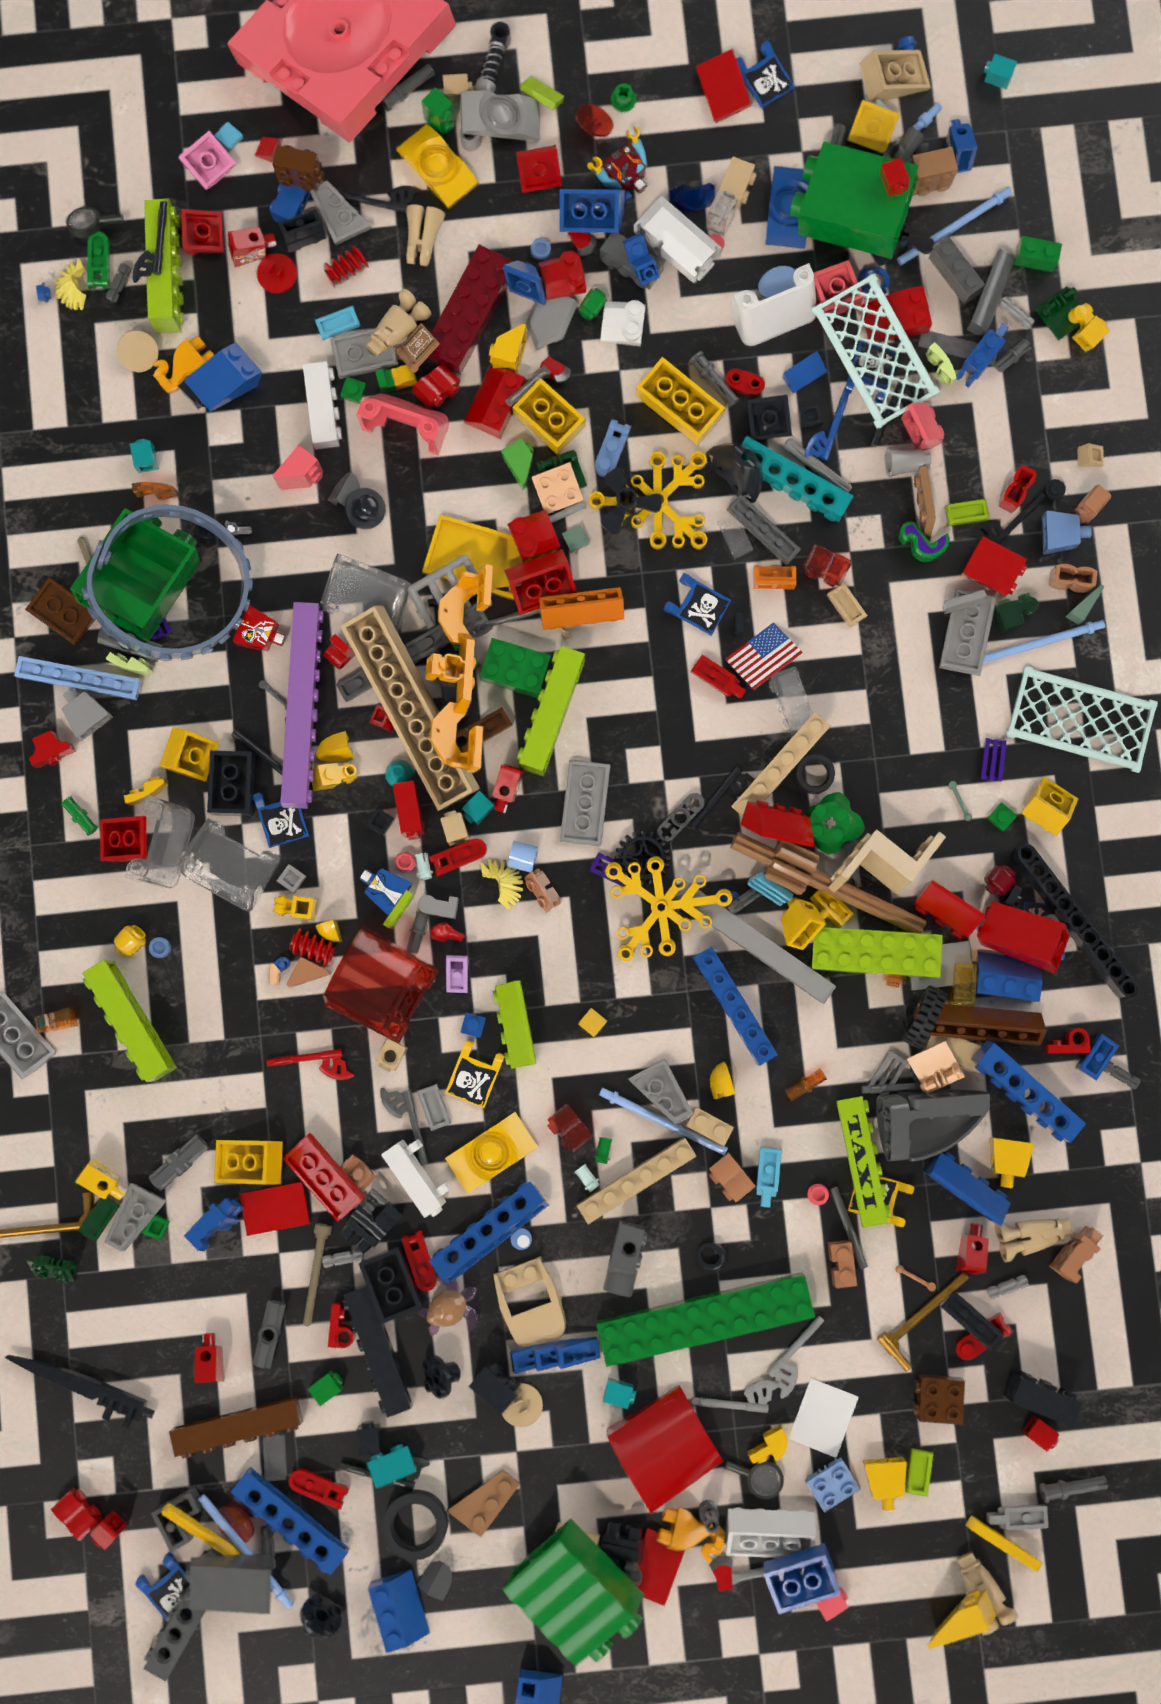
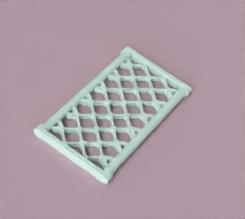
(866, 396)
(1095, 691)

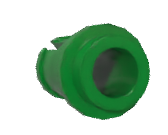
(603, 1150)

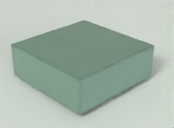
(575, 538)

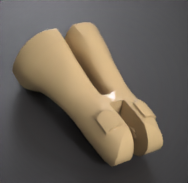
(433, 220)

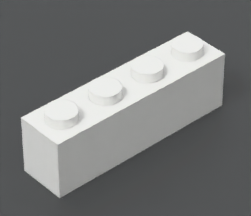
(321, 405)

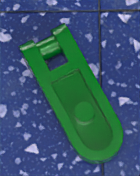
(98, 261)

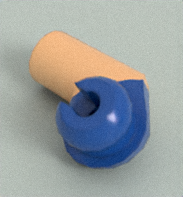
(276, 968)

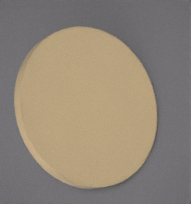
(137, 351)
(525, 1408)

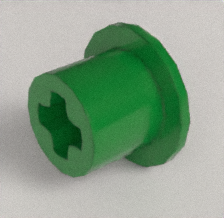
(623, 98)

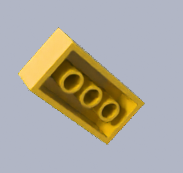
(680, 401)

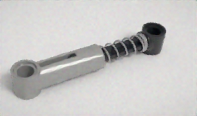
(497, 47)

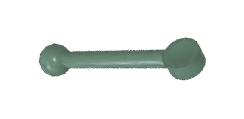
(952, 785)

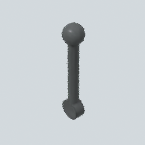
(263, 685)

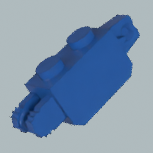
(983, 354)

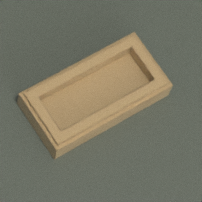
(846, 605)

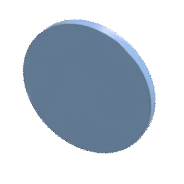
(776, 281)

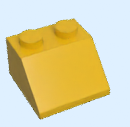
(509, 349)
(188, 754)
(1050, 806)

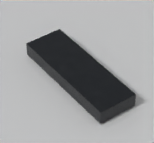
(972, 1321)

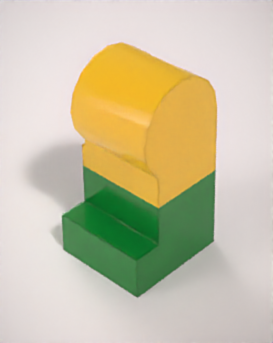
(395, 379)

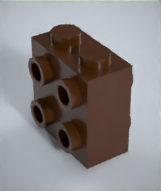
(298, 168)
(939, 1399)

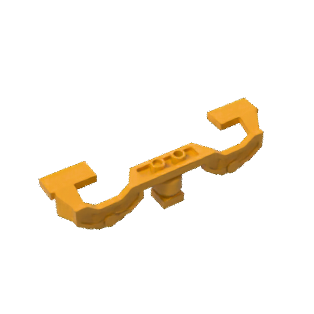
(458, 669)

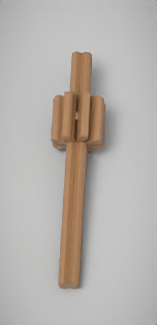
(797, 867)

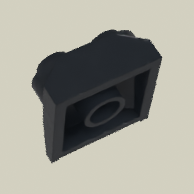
(769, 417)

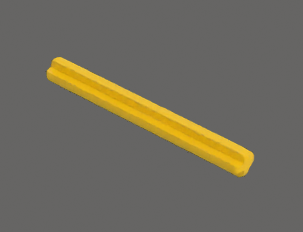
(199, 1530)

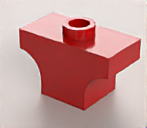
(49, 749)

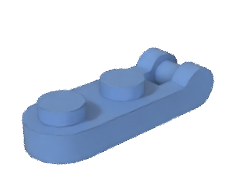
(611, 448)

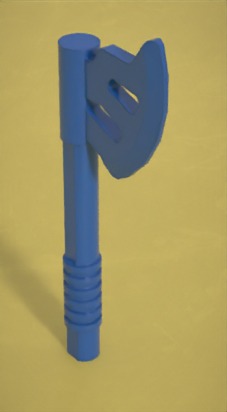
(824, 452)

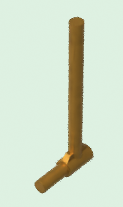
(51, 1228)
(890, 1341)

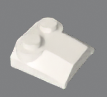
(623, 322)

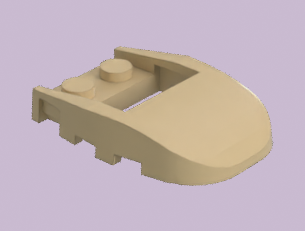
(540, 1323)

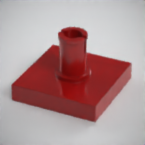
(539, 168)

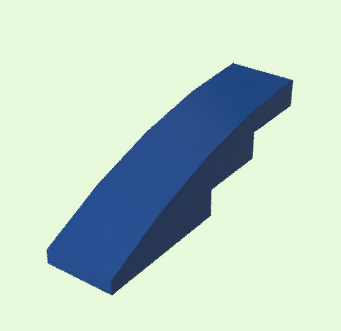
(554, 1354)

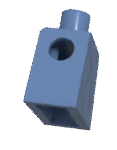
(1062, 531)

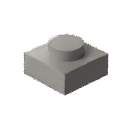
(291, 878)

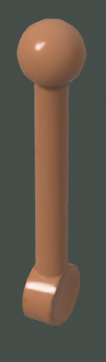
(930, 1286)

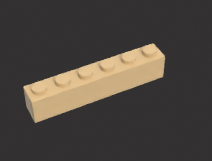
(783, 762)
(636, 1180)

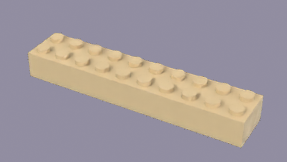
(405, 702)

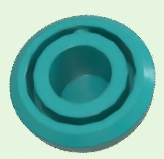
(398, 772)

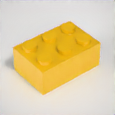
(549, 416)

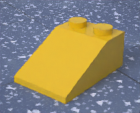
(248, 1162)
(970, 1617)

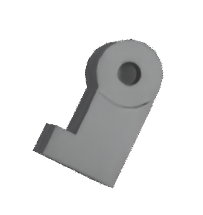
(431, 906)

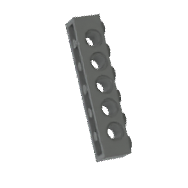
(159, 1663)

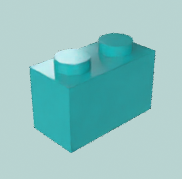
(391, 1466)

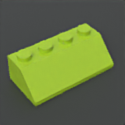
(515, 1024)

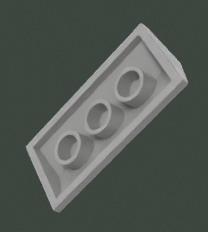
(19, 1040)

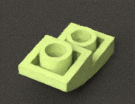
(945, 371)
(134, 666)

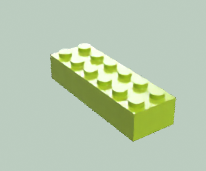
(164, 289)
(552, 710)
(877, 952)
(129, 1020)

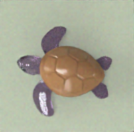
(450, 1307)

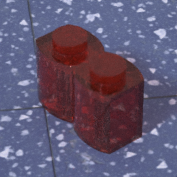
(826, 565)
(570, 1128)

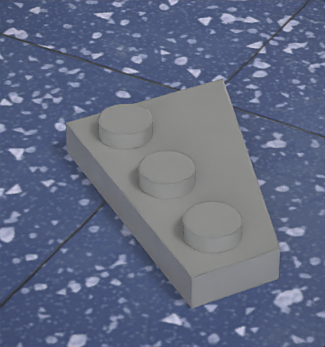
(339, 216)
(663, 1091)

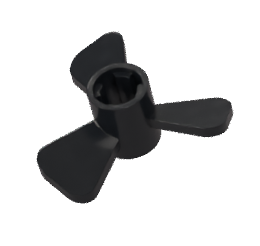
(921, 244)
(616, 482)

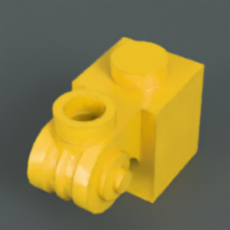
(1092, 328)
(331, 775)
(298, 908)

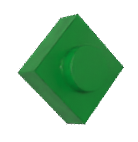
(353, 390)
(1002, 817)

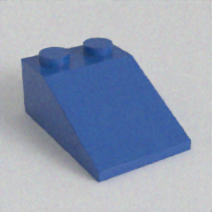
(224, 377)

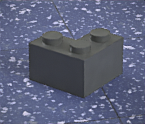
(171, 1532)

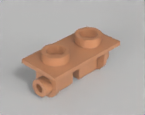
(536, 883)

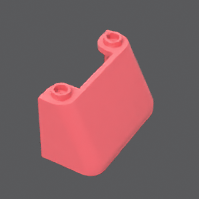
(430, 423)

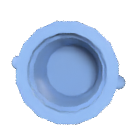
(522, 856)

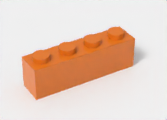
(581, 608)

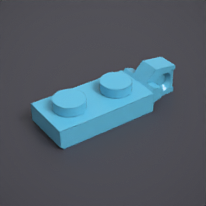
(768, 1174)

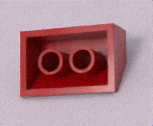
(489, 407)
(539, 578)
(778, 823)
(948, 910)

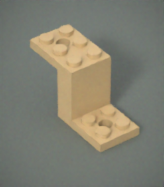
(886, 861)

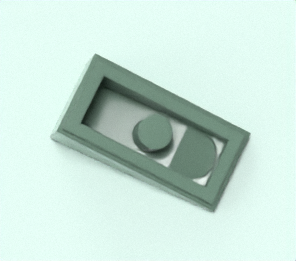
(1081, 611)

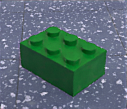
(515, 668)

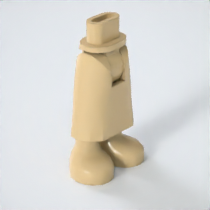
(397, 323)
(1031, 1236)
(977, 1577)

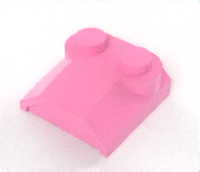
(207, 160)

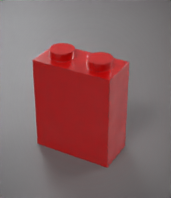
(994, 567)
(409, 810)

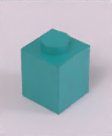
(999, 71)
(144, 456)
(477, 808)
(618, 1393)

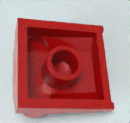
(201, 231)
(563, 276)
(533, 535)

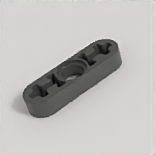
(695, 810)

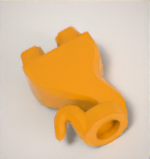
(185, 362)
(688, 1532)

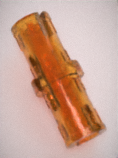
(806, 1085)

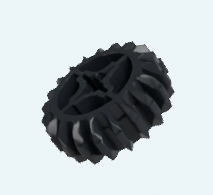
(642, 849)

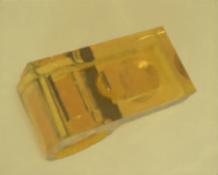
(964, 985)

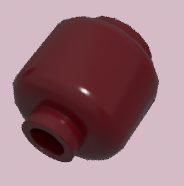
(999, 880)

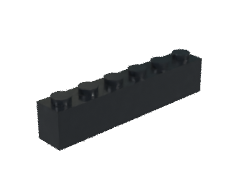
(378, 1352)

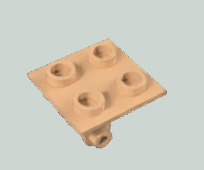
(557, 488)
(935, 1067)

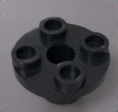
(365, 508)
(440, 1376)
(320, 1616)

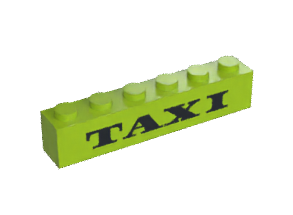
(862, 1162)

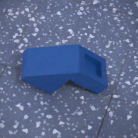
(640, 259)

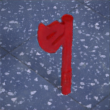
(323, 1055)

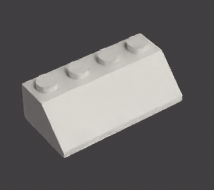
(768, 1532)

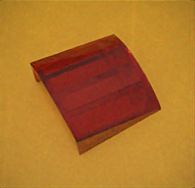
(378, 984)

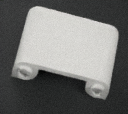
(775, 315)

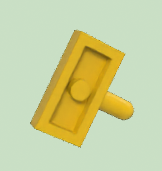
(832, 908)

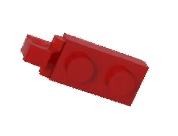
(717, 677)

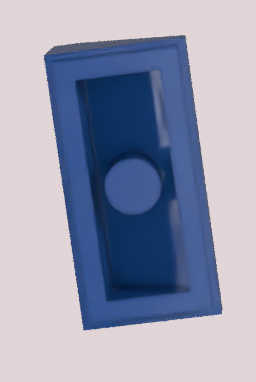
(804, 372)
(1100, 1054)

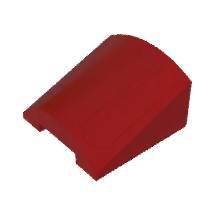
(663, 1448)

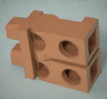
(1076, 1253)

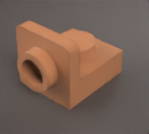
(358, 1172)

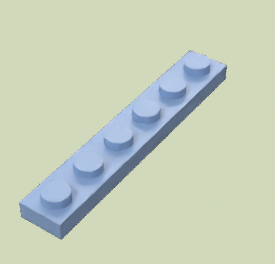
(77, 678)

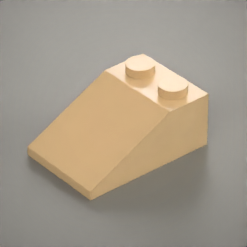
(894, 74)

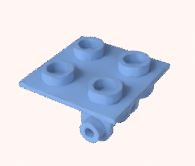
(832, 1484)

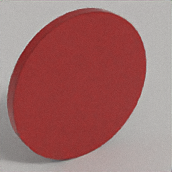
(276, 273)

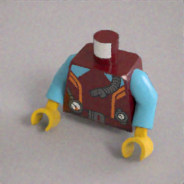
(624, 167)

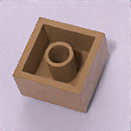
(935, 171)

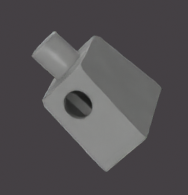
(84, 713)

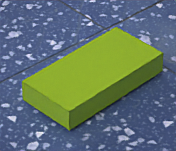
(542, 92)
(966, 512)
(398, 910)
(919, 1472)

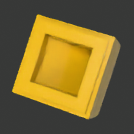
(592, 1022)

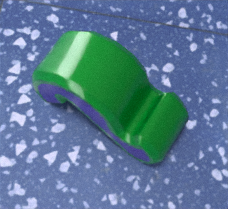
(920, 545)

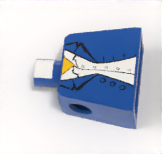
(963, 143)
(385, 888)

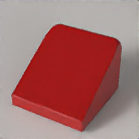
(267, 148)
(381, 719)

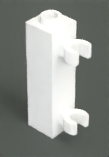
(415, 1179)

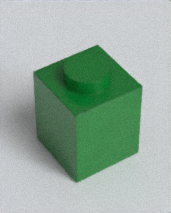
(326, 1387)

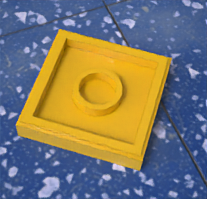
(873, 127)

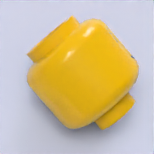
(130, 940)

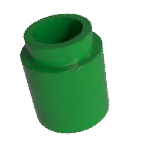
(592, 304)

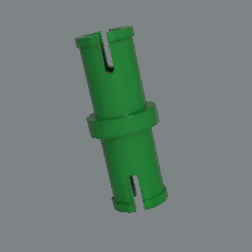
(79, 816)

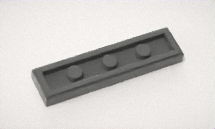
(763, 529)

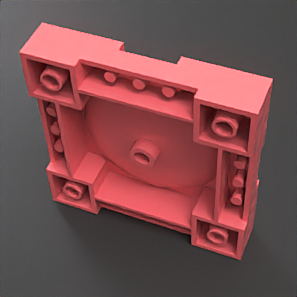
(339, 53)

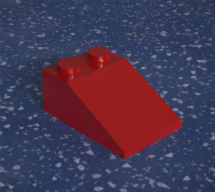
(909, 307)
(123, 839)

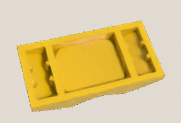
(438, 165)
(491, 1152)

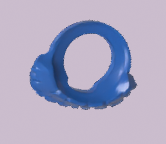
(866, 272)

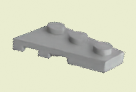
(133, 1215)

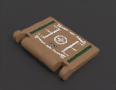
(417, 347)

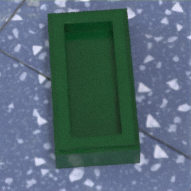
(98, 1218)

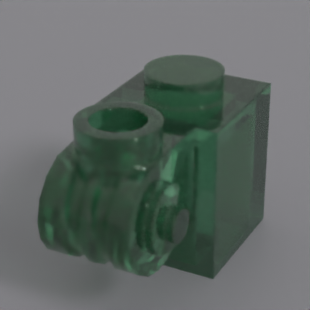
(1009, 612)

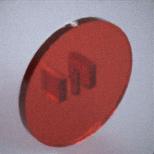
(594, 120)
(238, 1521)

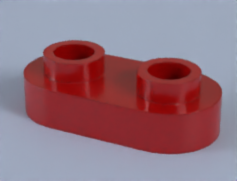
(744, 384)

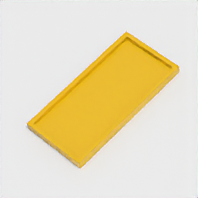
(482, 546)

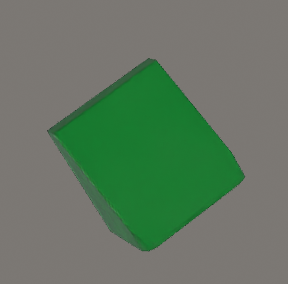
(156, 1227)

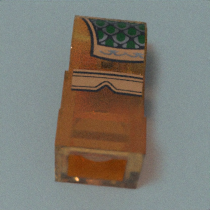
(56, 1021)

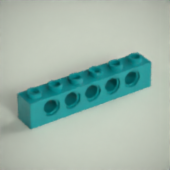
(804, 478)

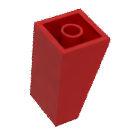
(1024, 936)

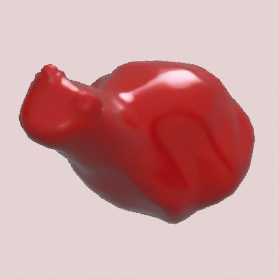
(443, 932)

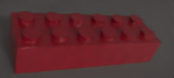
(469, 309)

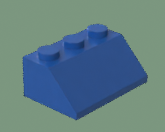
(591, 210)
(1007, 977)
(801, 1578)
(398, 1610)

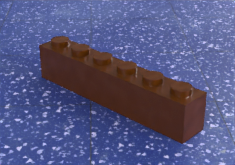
(989, 1024)
(235, 1427)

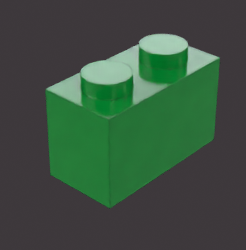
(438, 112)
(1037, 254)

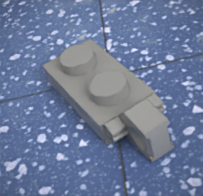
(1020, 1517)

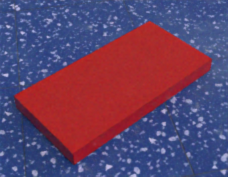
(324, 1177)

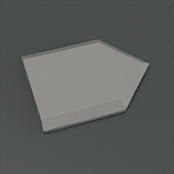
(550, 321)

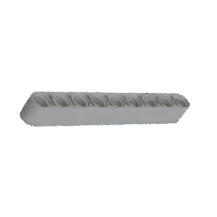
(763, 949)

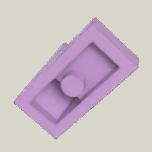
(457, 973)

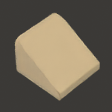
(1090, 456)

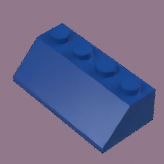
(968, 1188)

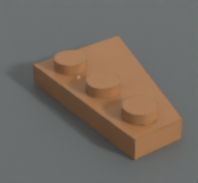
(925, 501)
(483, 1505)

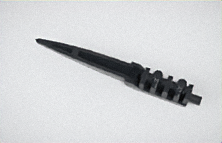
(91, 1388)

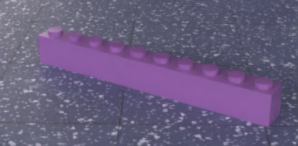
(300, 705)

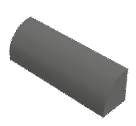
(991, 293)

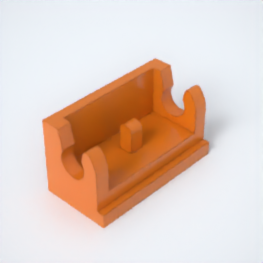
(774, 577)

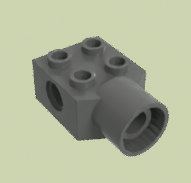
(622, 1263)

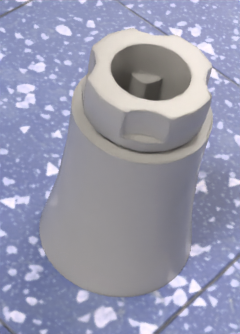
(906, 460)

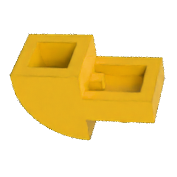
(775, 1444)

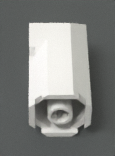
(677, 240)

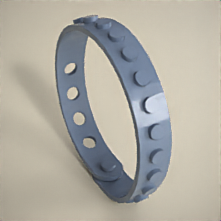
(103, 555)

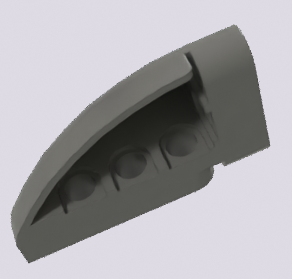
(924, 1124)

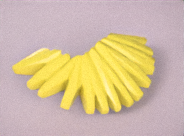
(68, 288)
(507, 882)

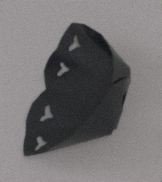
(736, 469)

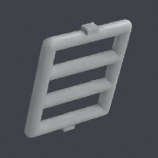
(430, 581)

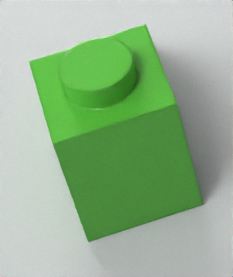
(519, 460)

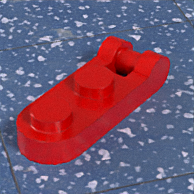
(459, 856)
(418, 1259)
(969, 1347)
(318, 1487)

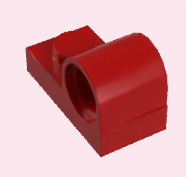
(338, 652)
(1069, 1045)
(338, 1315)

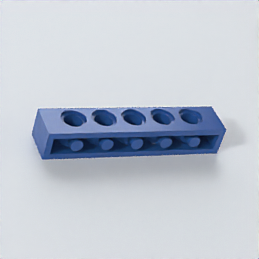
(735, 1006)
(1069, 1122)
(500, 1232)
(288, 1509)

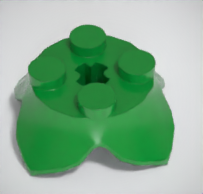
(848, 823)

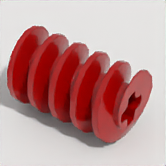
(344, 266)
(311, 947)

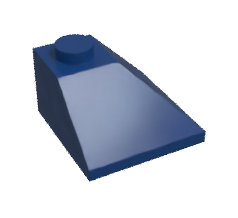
(524, 281)

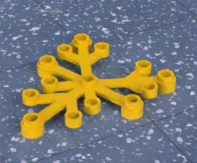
(681, 478)
(687, 903)

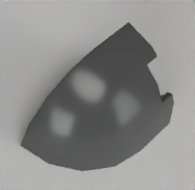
(344, 488)
(436, 1580)

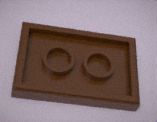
(60, 611)

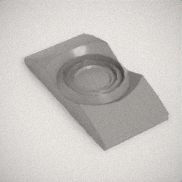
(499, 115)

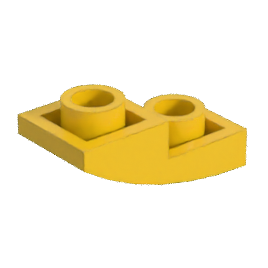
(151, 788)

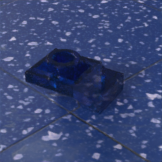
(689, 199)

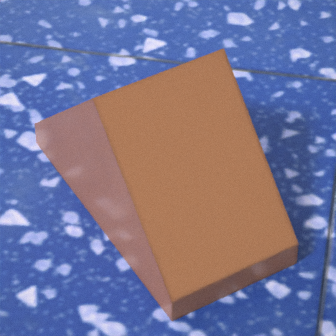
(305, 972)

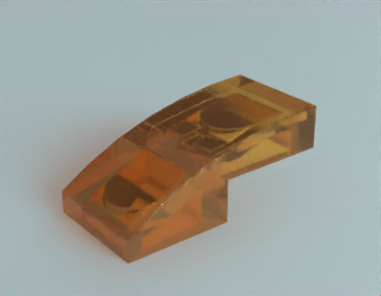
(160, 490)

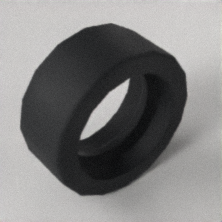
(819, 759)

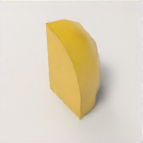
(335, 749)
(329, 931)
(721, 1082)

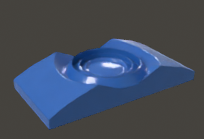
(781, 227)

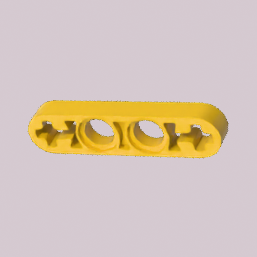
(1004, 1543)

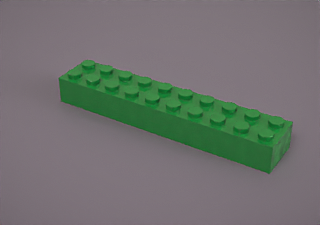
(705, 1319)

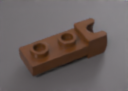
(492, 725)

